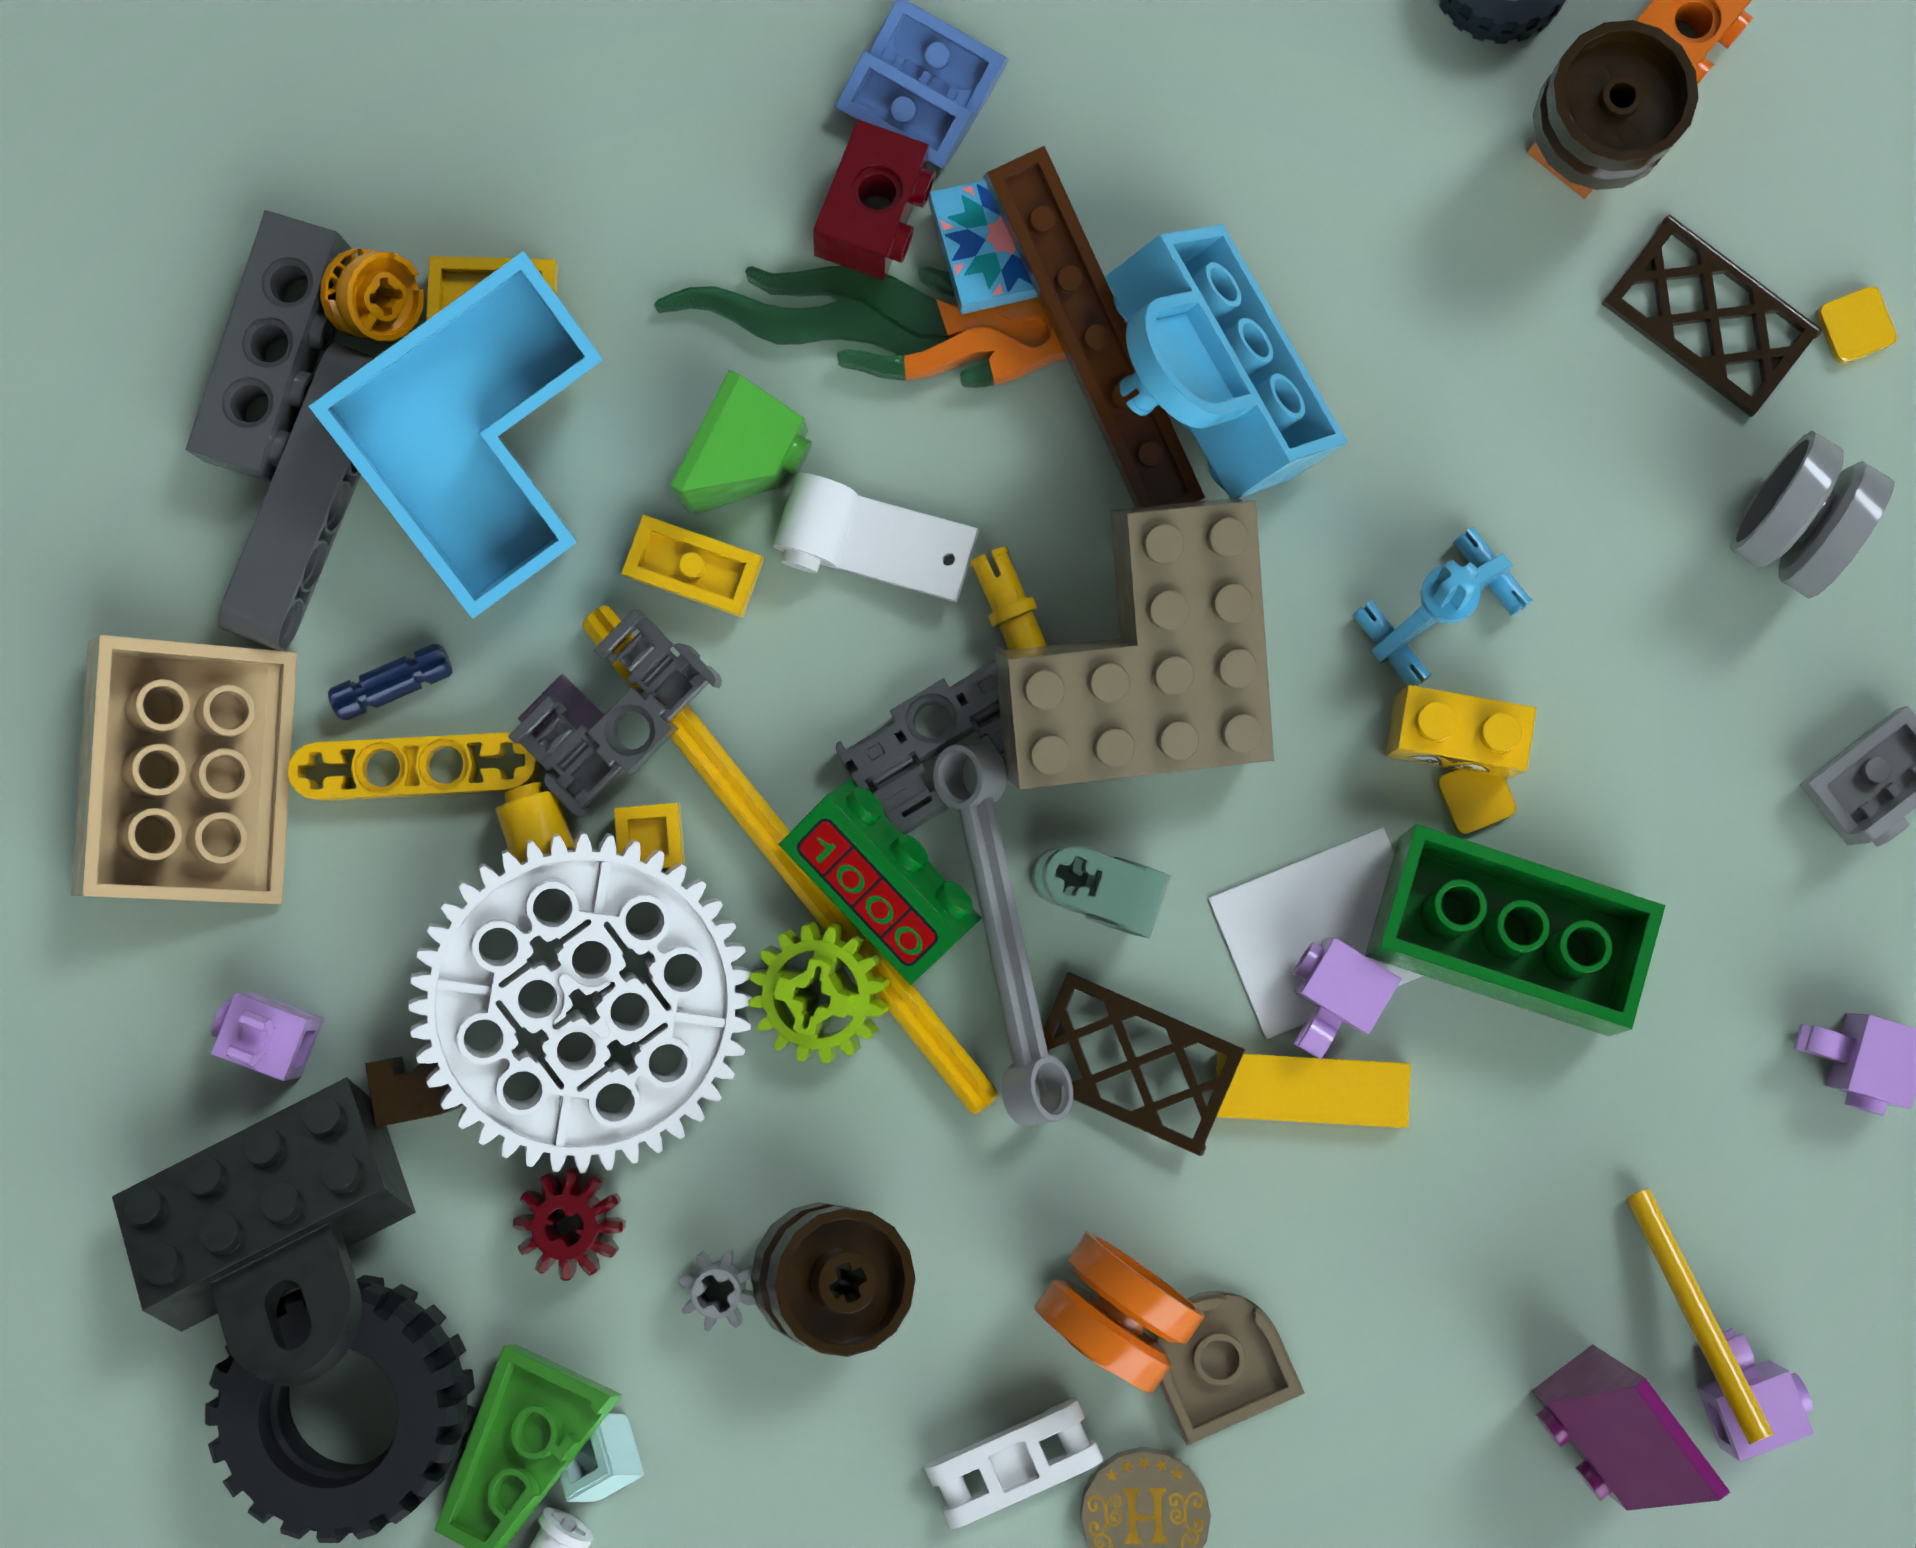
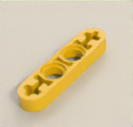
(414, 761)

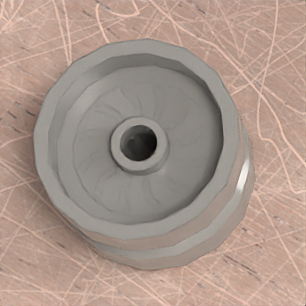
(1812, 515)

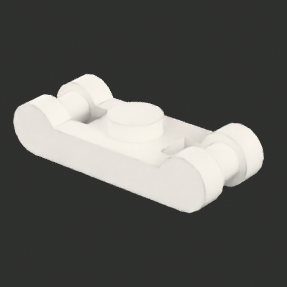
(1013, 1464)

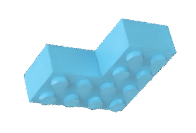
(430, 421)

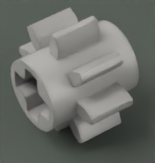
(716, 1307)

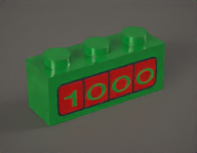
(880, 880)

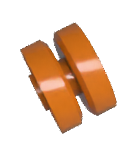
(1113, 1319)

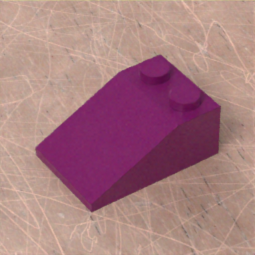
(1624, 1435)

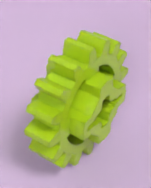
(845, 997)

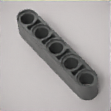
(294, 520)

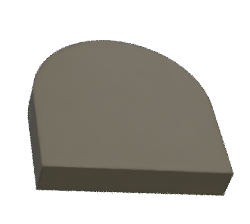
(1227, 1367)

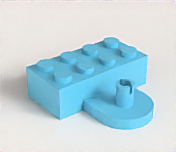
(1219, 361)

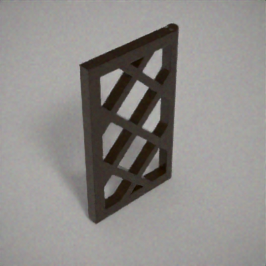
(1711, 368)
(1181, 1036)

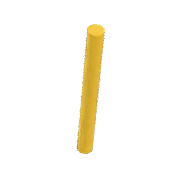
(1700, 1317)

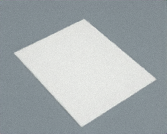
(1284, 911)

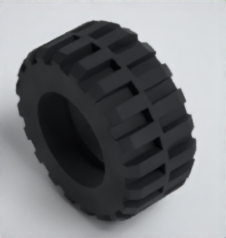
(334, 1497)

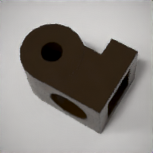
(403, 1096)

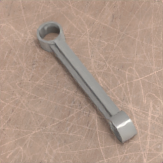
(1004, 937)

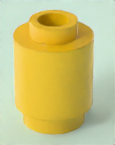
(534, 816)

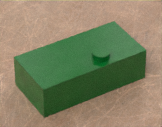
(1515, 931)

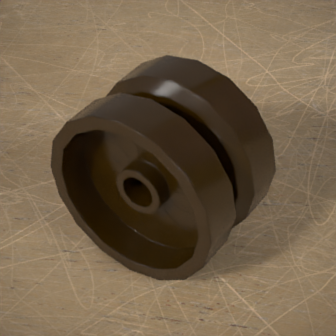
(1615, 104)
(840, 1247)

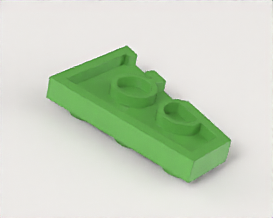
(519, 1446)

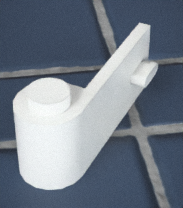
(872, 539)

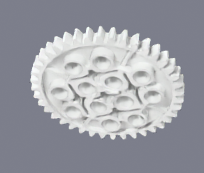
(564, 1112)

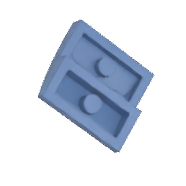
(922, 80)

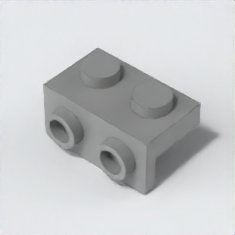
(1870, 782)

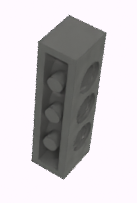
(280, 255)

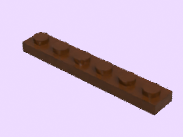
(1089, 328)

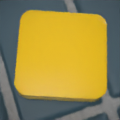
(1856, 325)
(1475, 799)

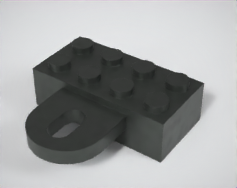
(267, 1218)

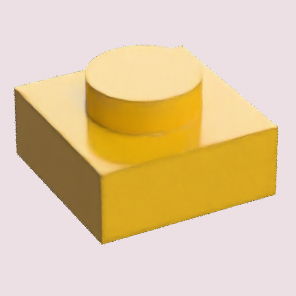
(653, 828)

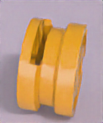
(373, 295)

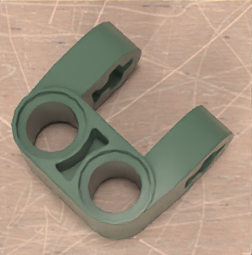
(1111, 892)

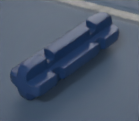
(390, 682)

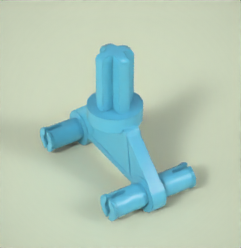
(1447, 597)

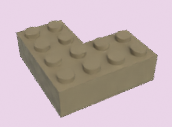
(1181, 679)

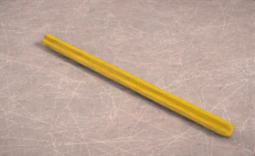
(767, 832)

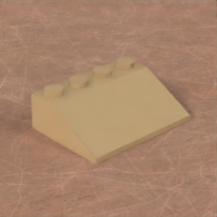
(183, 771)

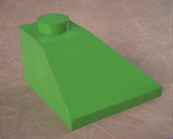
(740, 448)

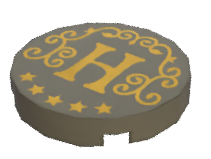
(1145, 1502)

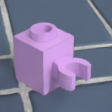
(1343, 988)
(265, 1035)
(1870, 1060)
(1778, 1393)

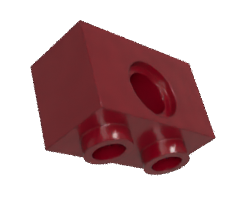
(873, 165)

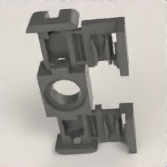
(888, 752)
(591, 766)

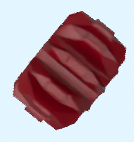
(566, 1246)

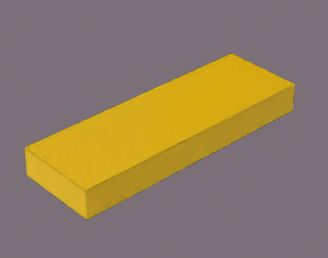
(1317, 1090)

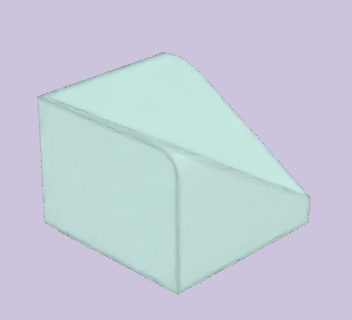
(604, 1462)

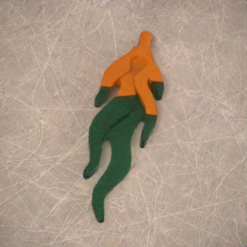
(892, 315)

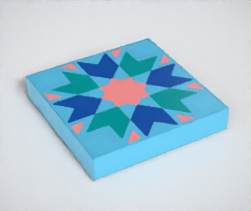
(978, 249)

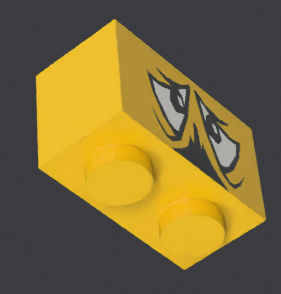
(1460, 732)

